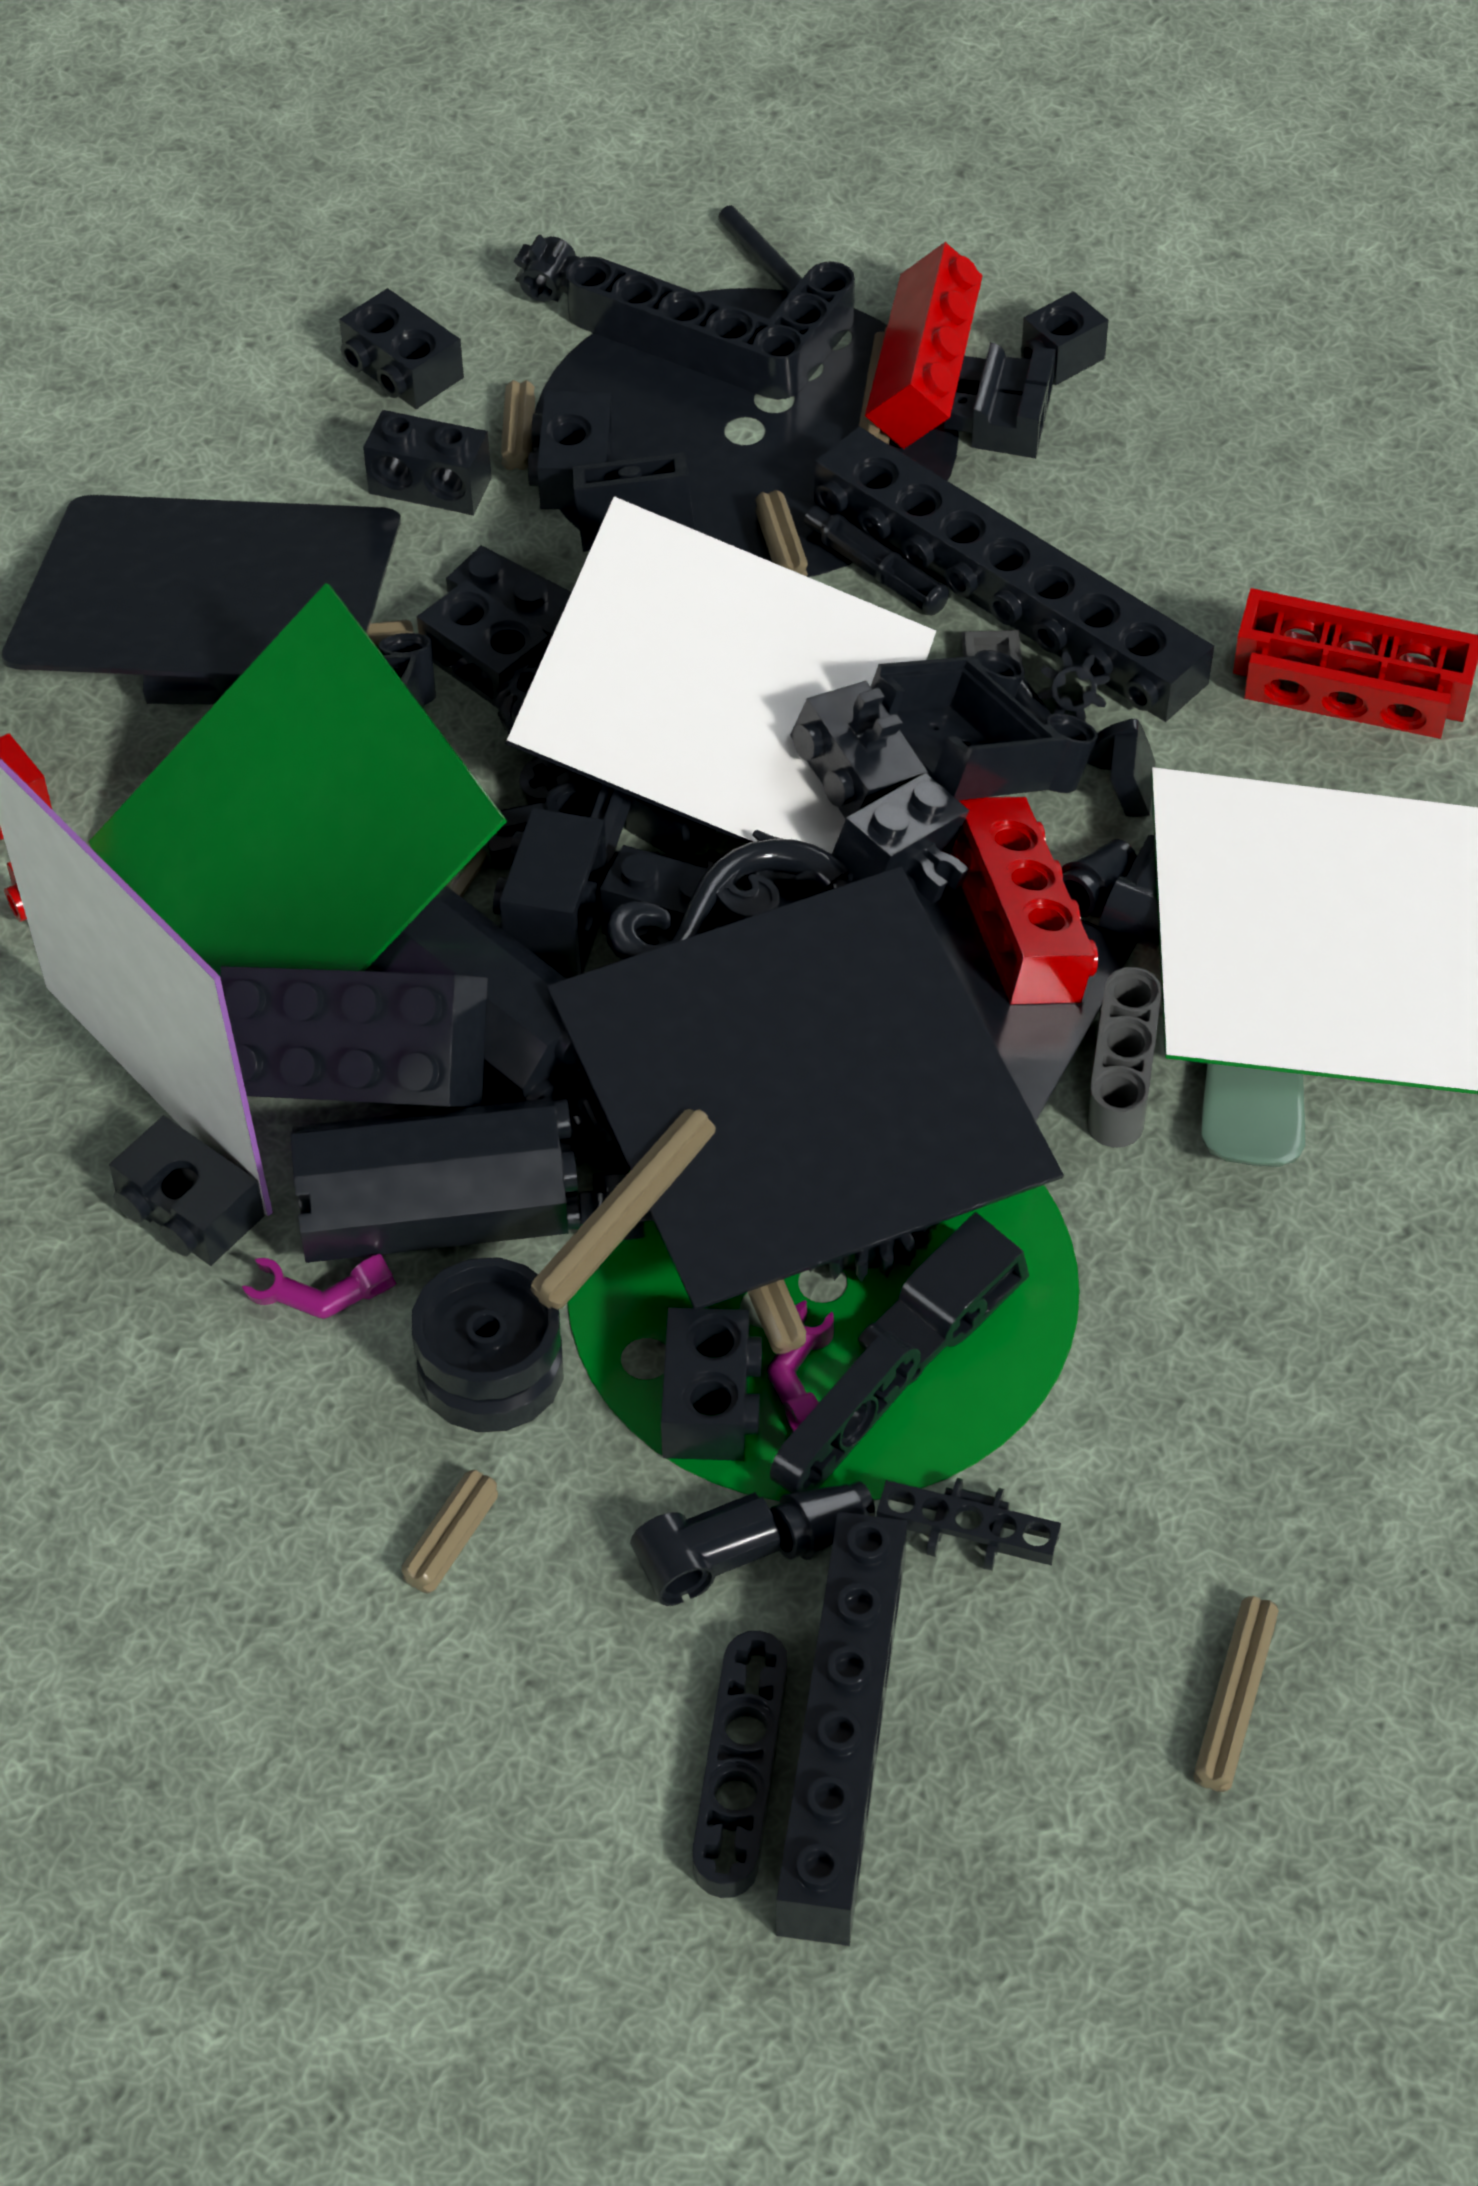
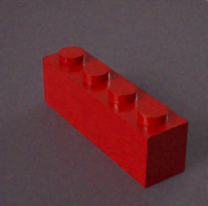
(924, 345)

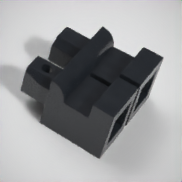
(1005, 400)

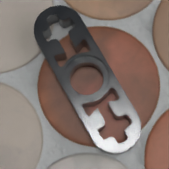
(845, 1414)

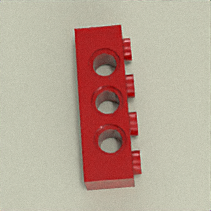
(1023, 904)

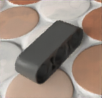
(1124, 1057)

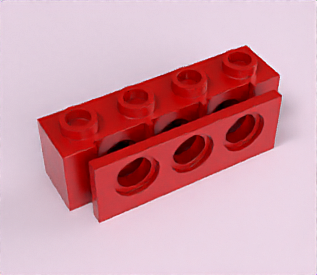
(1375, 674)

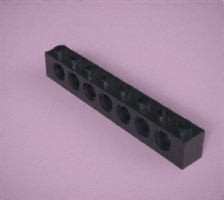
(1012, 573)

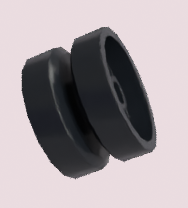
(486, 1345)

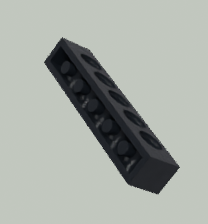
(841, 1731)

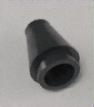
(1095, 875)
(809, 1517)

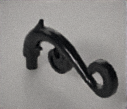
(717, 889)

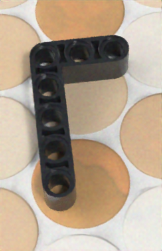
(712, 337)

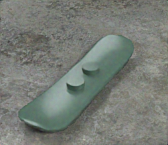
(1253, 1115)

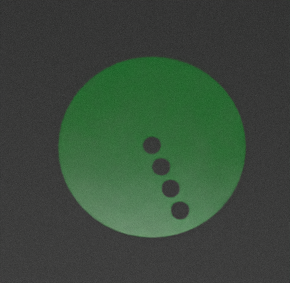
(941, 1422)

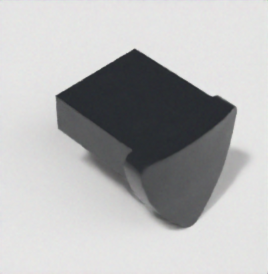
(1129, 757)

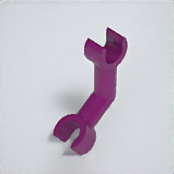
(365, 1282)
(783, 1370)

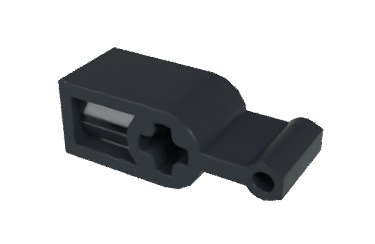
(953, 1290)

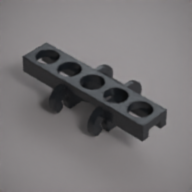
(991, 1509)

